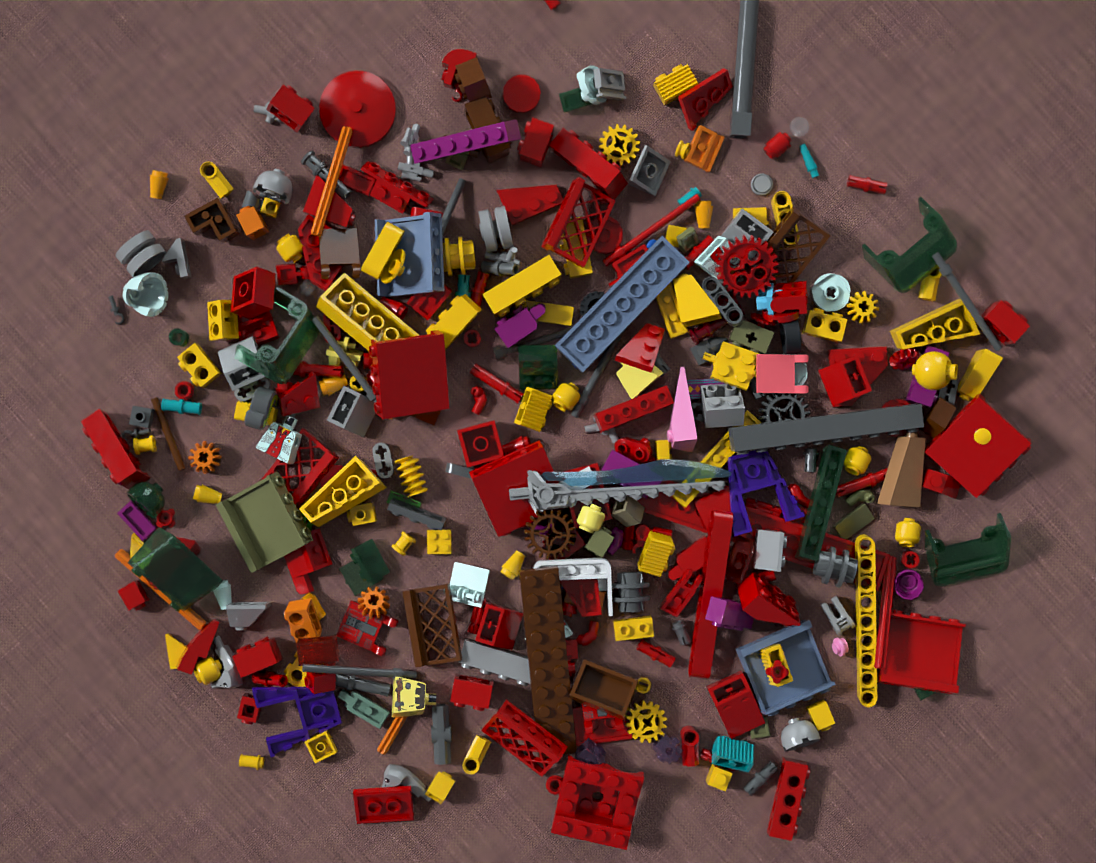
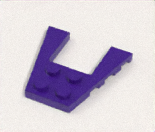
(753, 473)
(316, 712)

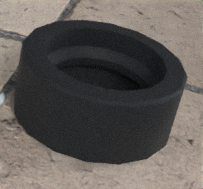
(790, 337)

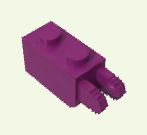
(520, 324)

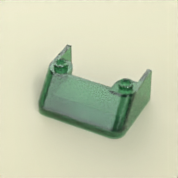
(917, 262)
(282, 363)
(969, 558)

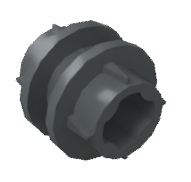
(836, 567)
(630, 592)

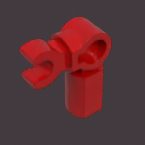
(642, 533)

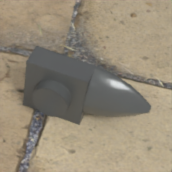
(710, 346)

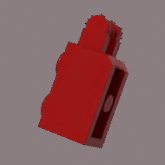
(691, 558)

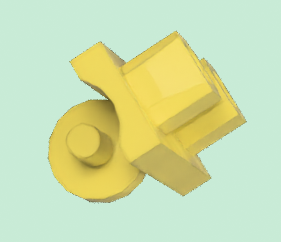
(349, 348)

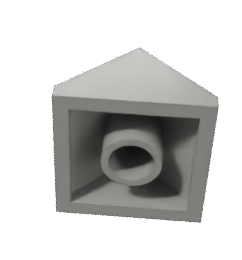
(649, 171)

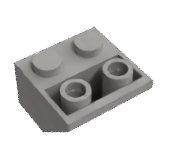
(746, 225)
(235, 371)
(722, 405)
(352, 412)
(769, 550)

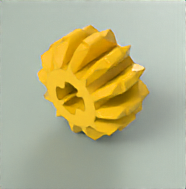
(867, 302)

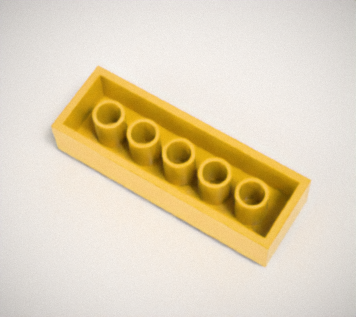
(361, 313)

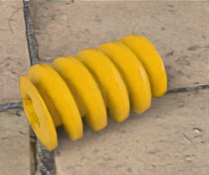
(411, 475)

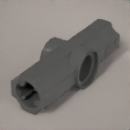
(441, 734)

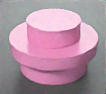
(840, 646)

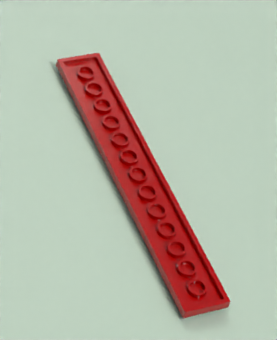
(671, 510)

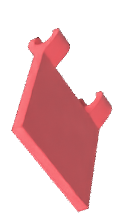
(777, 373)

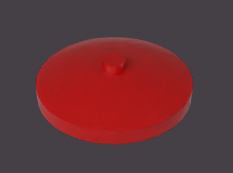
(360, 103)

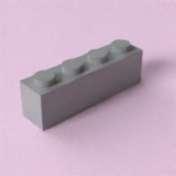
(495, 660)

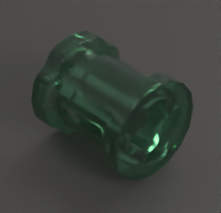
(173, 336)

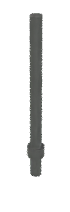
(946, 270)
(345, 358)
(584, 399)
(396, 672)

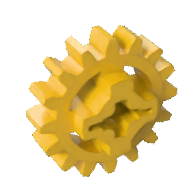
(613, 134)
(641, 728)

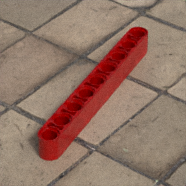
(712, 585)

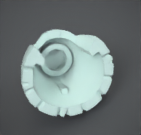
(146, 293)

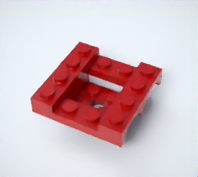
(591, 819)

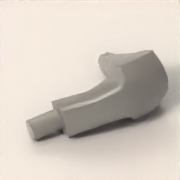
(230, 677)
(398, 775)

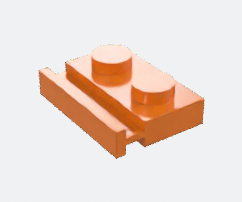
(704, 148)

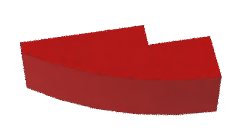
(198, 647)

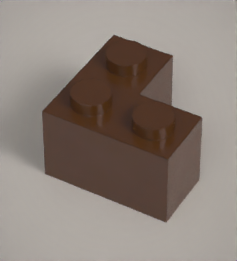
(472, 80)
(213, 216)

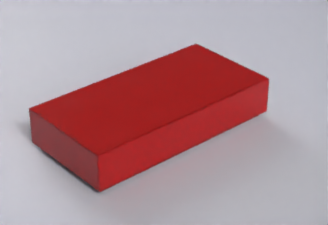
(357, 180)

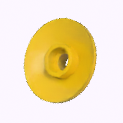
(394, 267)

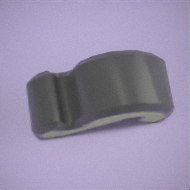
(261, 407)

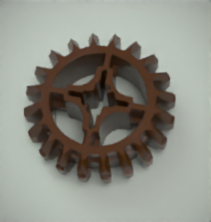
(566, 535)

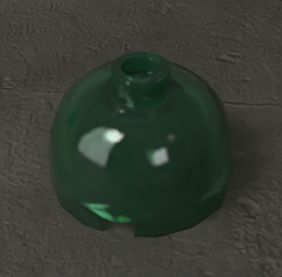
(147, 497)

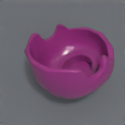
(908, 584)

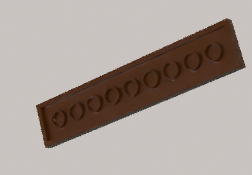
(547, 653)

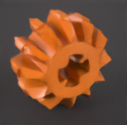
(211, 459)
(379, 597)

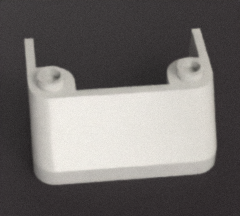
(584, 569)

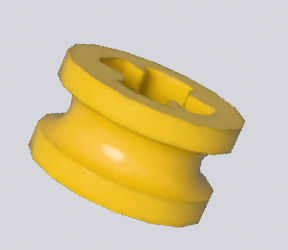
(682, 149)

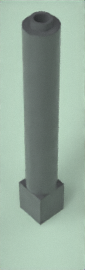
(744, 70)

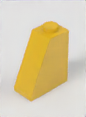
(693, 302)
(978, 373)

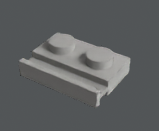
(609, 84)

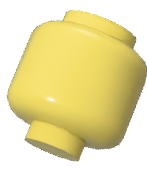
(591, 518)

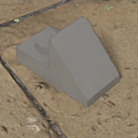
(178, 253)

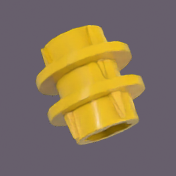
(458, 256)

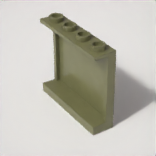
(264, 522)

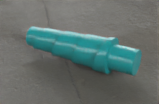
(809, 161)

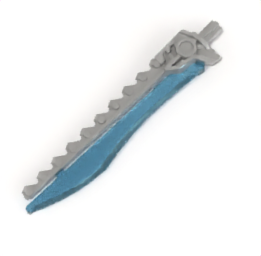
(556, 495)

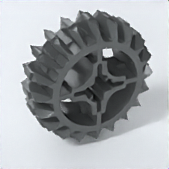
(792, 400)

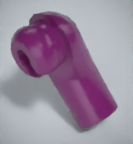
(617, 541)

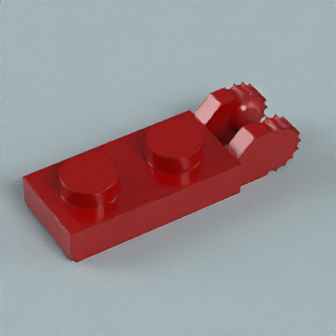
(681, 594)

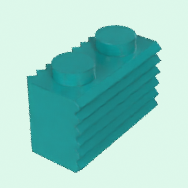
(733, 754)

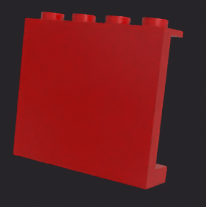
(409, 375)
(974, 463)
(508, 473)
(923, 653)

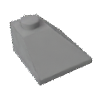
(245, 613)

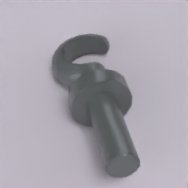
(115, 309)
(136, 433)

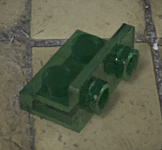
(370, 561)

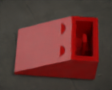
(767, 601)
(736, 704)

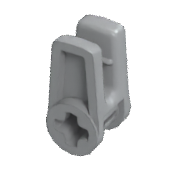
(843, 617)

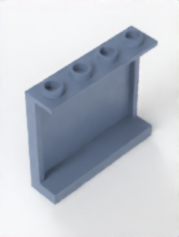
(423, 256)
(803, 662)

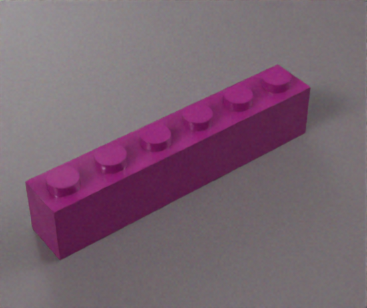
(465, 141)

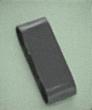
(728, 309)

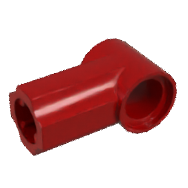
(690, 748)

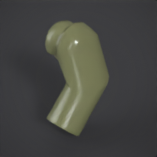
(860, 495)

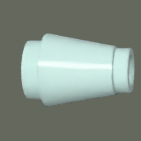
(223, 594)

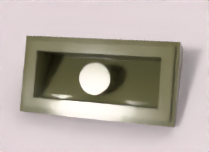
(853, 521)

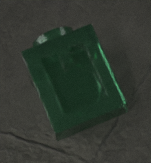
(572, 100)

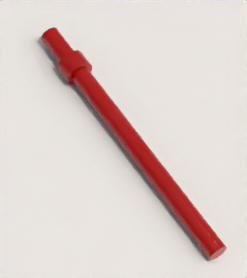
(621, 251)

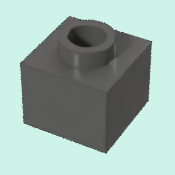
(147, 420)

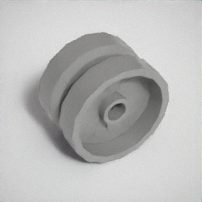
(495, 229)
(140, 253)

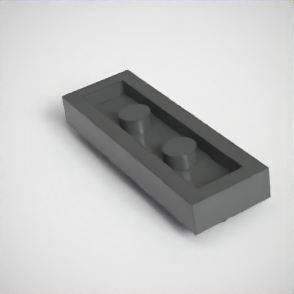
(416, 514)

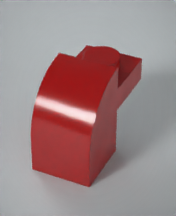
(450, 61)

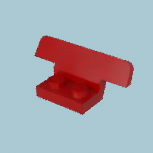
(306, 560)

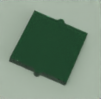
(353, 579)

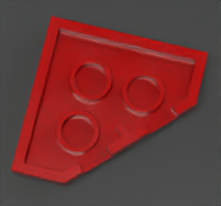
(312, 255)
(872, 359)

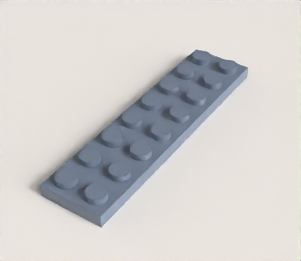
(622, 304)

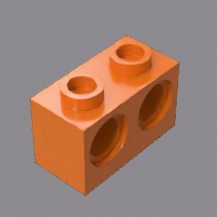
(252, 222)
(302, 619)

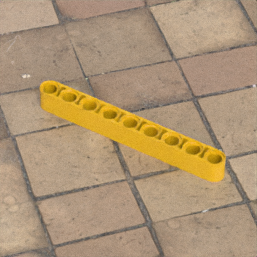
(869, 629)

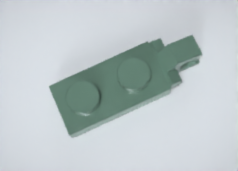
(364, 708)

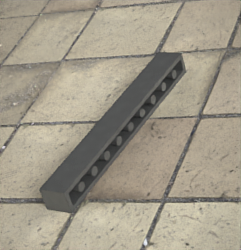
(826, 427)

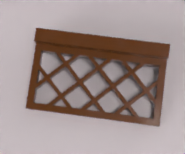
(782, 231)
(417, 630)

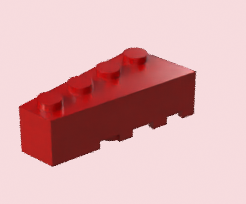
(113, 450)

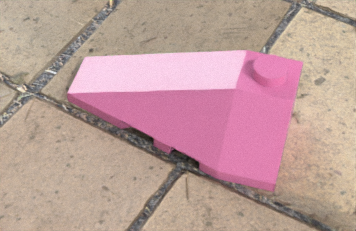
(682, 426)

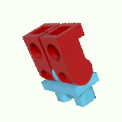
(783, 297)

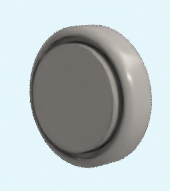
(761, 184)

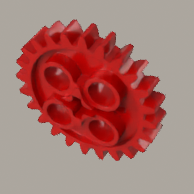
(740, 250)

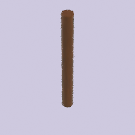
(168, 434)

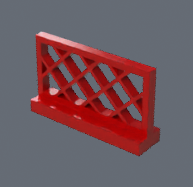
(564, 214)
(316, 474)
(528, 731)

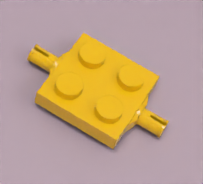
(733, 365)

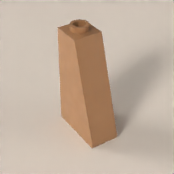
(905, 473)

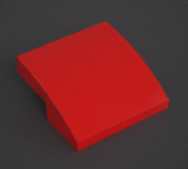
(260, 327)
(714, 501)

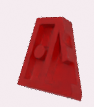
(584, 595)

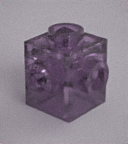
(665, 742)
(590, 753)

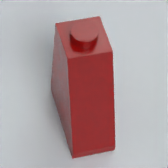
(339, 212)

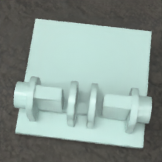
(468, 584)

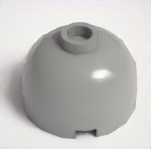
(274, 185)
(799, 734)

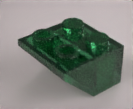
(538, 367)

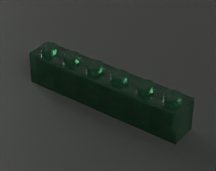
(820, 504)

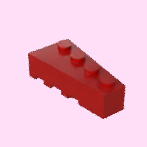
(589, 162)

